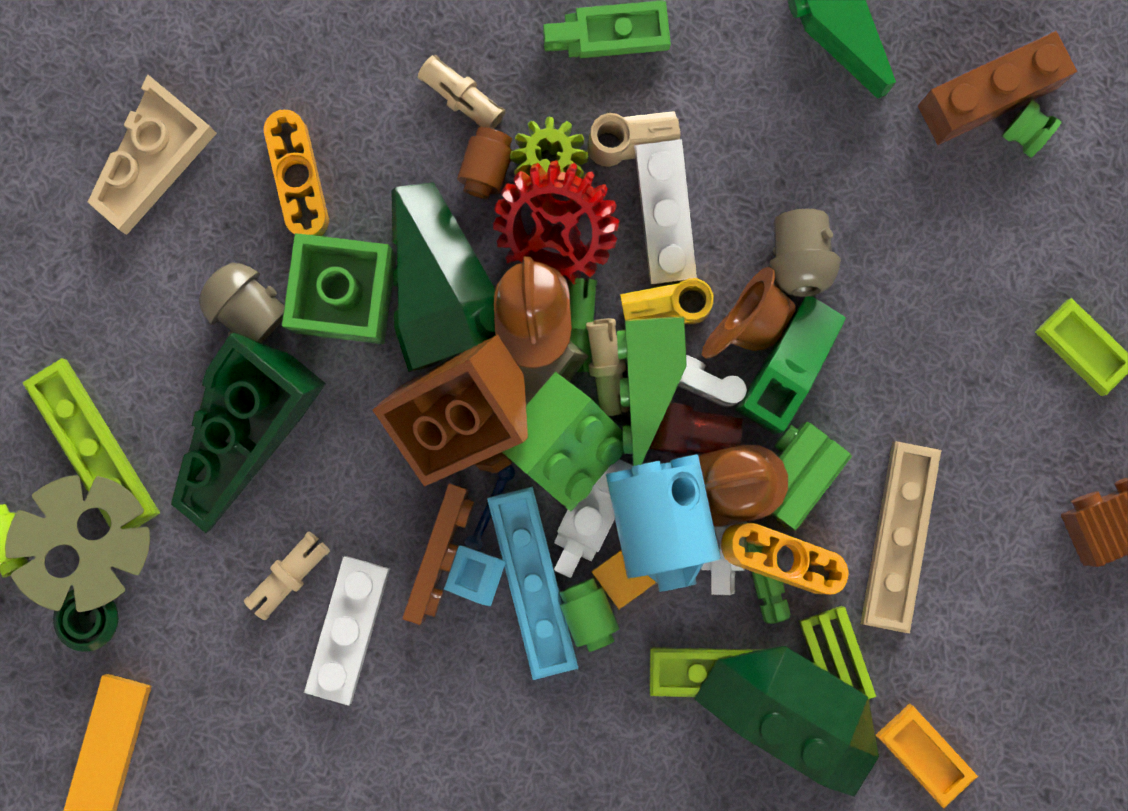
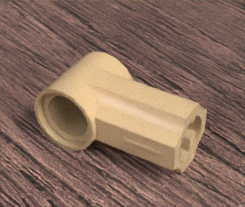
(630, 132)

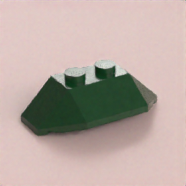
(795, 714)

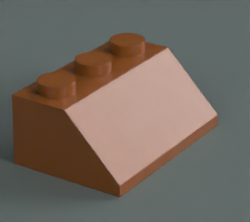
(458, 412)

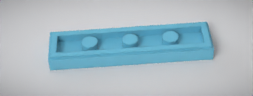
(532, 583)

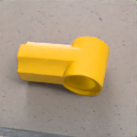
(664, 302)

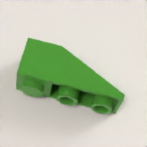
(655, 367)

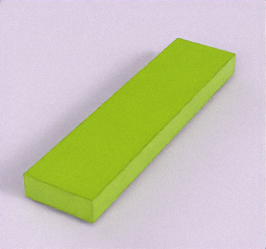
(85, 434)

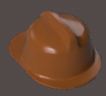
(533, 313)
(755, 319)
(743, 483)

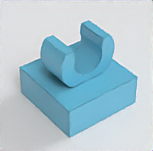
(474, 575)

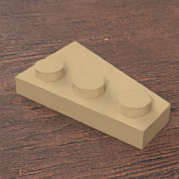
(154, 152)

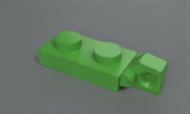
(611, 30)

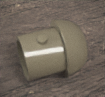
(804, 253)
(241, 302)

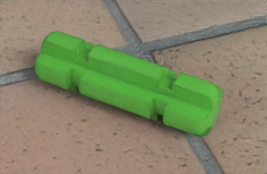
(774, 608)

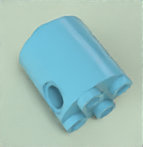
(664, 521)

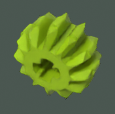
(554, 141)

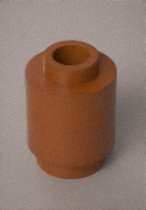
(485, 163)

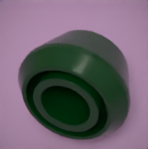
(84, 630)

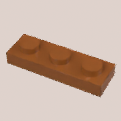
(439, 555)

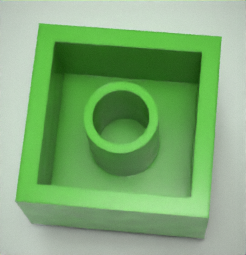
(339, 288)
(567, 442)

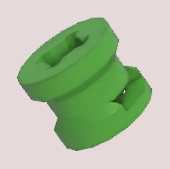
(1031, 128)

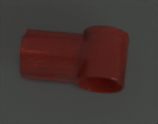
(696, 431)

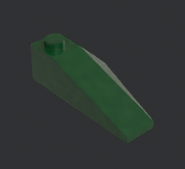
(439, 280)
(245, 414)

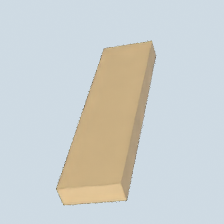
(900, 537)

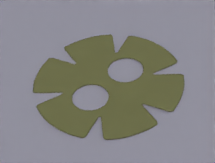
(93, 579)

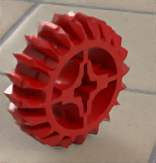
(536, 191)

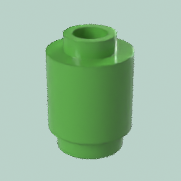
(588, 615)

